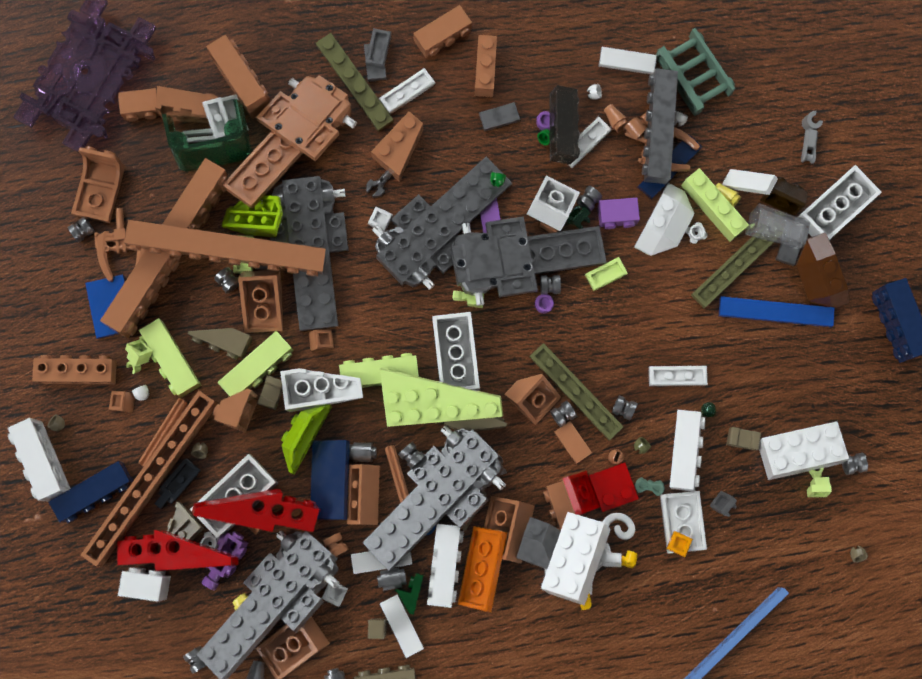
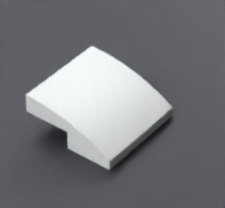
(219, 112)

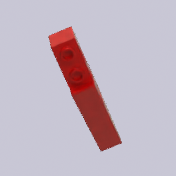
(240, 511)
(190, 554)

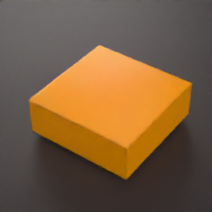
(679, 544)

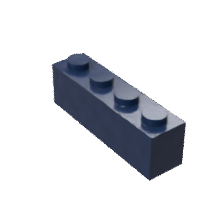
(91, 492)

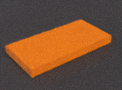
(482, 569)

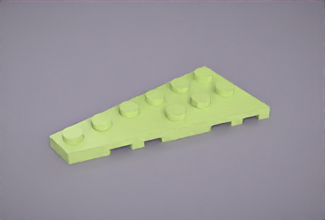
(424, 400)

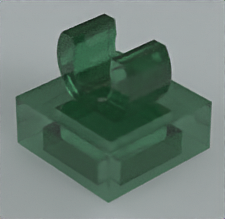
(577, 215)

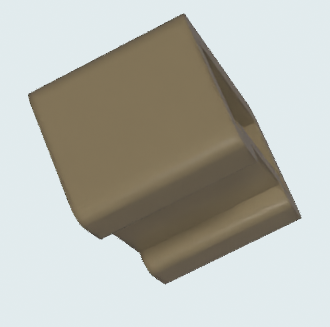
(271, 393)
(743, 438)
(377, 628)

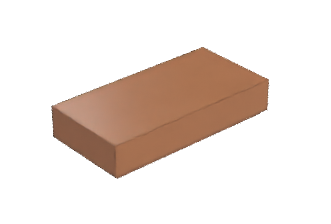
(573, 442)

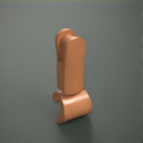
(637, 126)

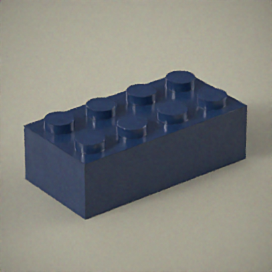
(901, 318)

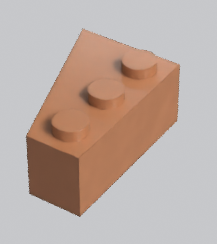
(182, 104)
(398, 145)

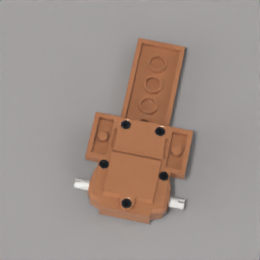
(298, 125)

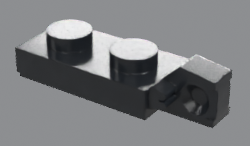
(177, 483)

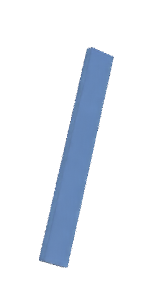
(738, 634)

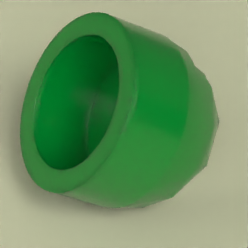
(542, 137)
(497, 179)

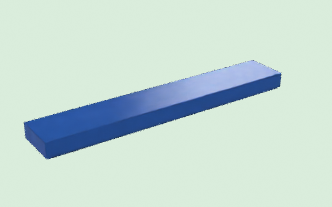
(776, 311)

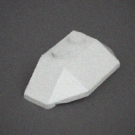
(666, 222)

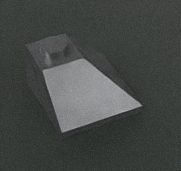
(538, 543)

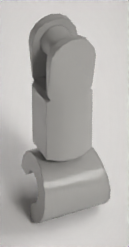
(810, 137)

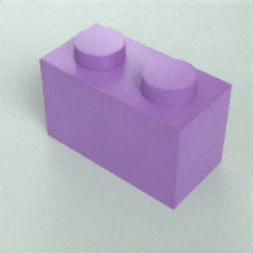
(618, 213)

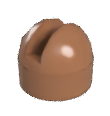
(612, 454)

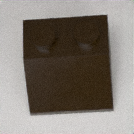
(786, 197)

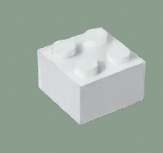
(553, 203)
(144, 585)

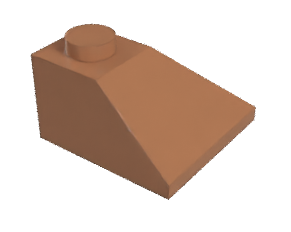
(533, 397)

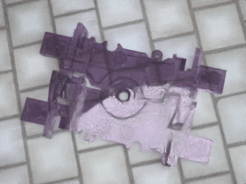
(89, 47)

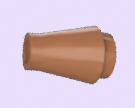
(616, 118)

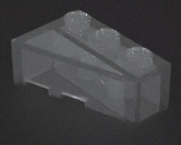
(777, 226)

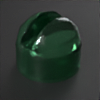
(708, 409)

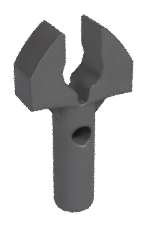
(382, 180)

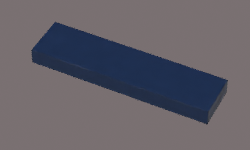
(680, 155)

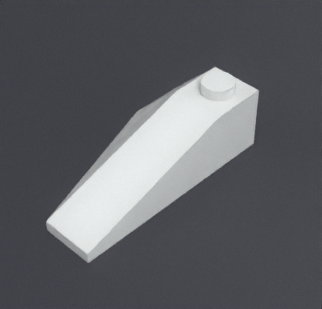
(311, 388)

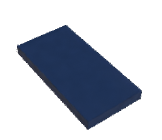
(330, 478)

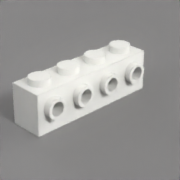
(686, 450)

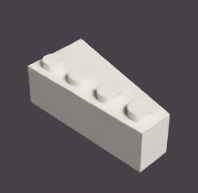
(444, 565)

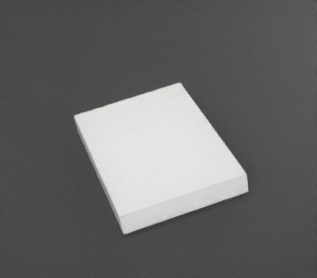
(684, 515)

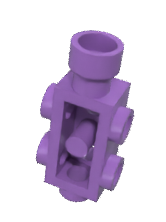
(226, 545)

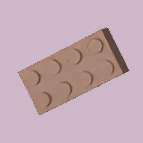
(239, 75)

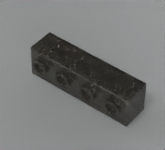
(564, 124)

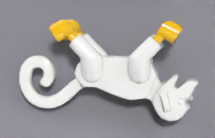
(615, 559)

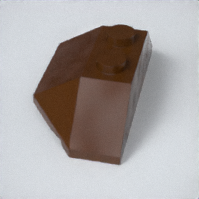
(822, 273)

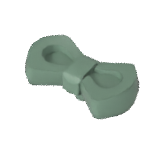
(656, 487)

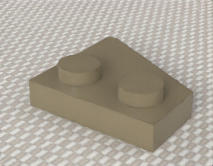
(184, 524)

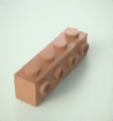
(74, 371)

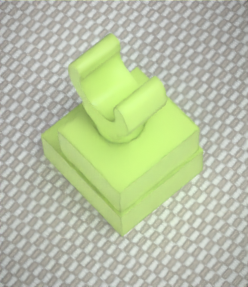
(471, 300)
(137, 355)
(819, 485)

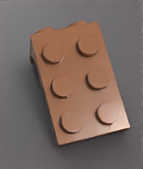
(98, 185)

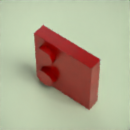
(613, 487)
(581, 493)

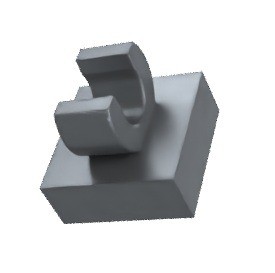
(723, 503)

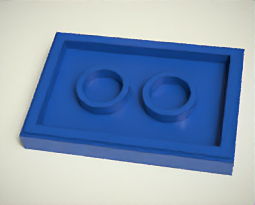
(100, 296)

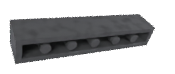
(660, 126)

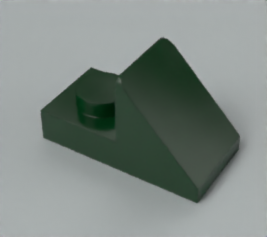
(410, 598)

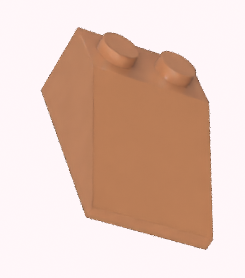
(261, 301)
(289, 649)

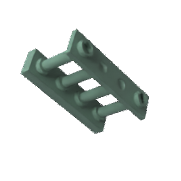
(686, 88)

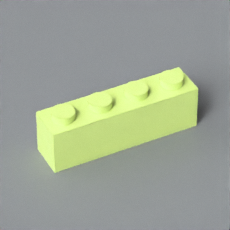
(714, 205)
(170, 358)
(257, 365)
(369, 369)

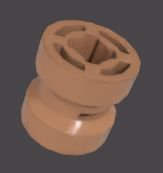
(335, 544)

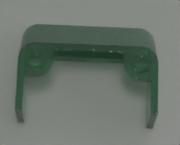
(221, 151)

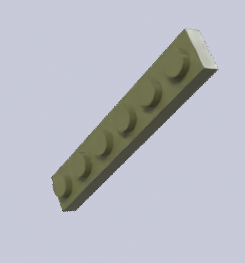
(354, 82)
(730, 270)
(576, 391)

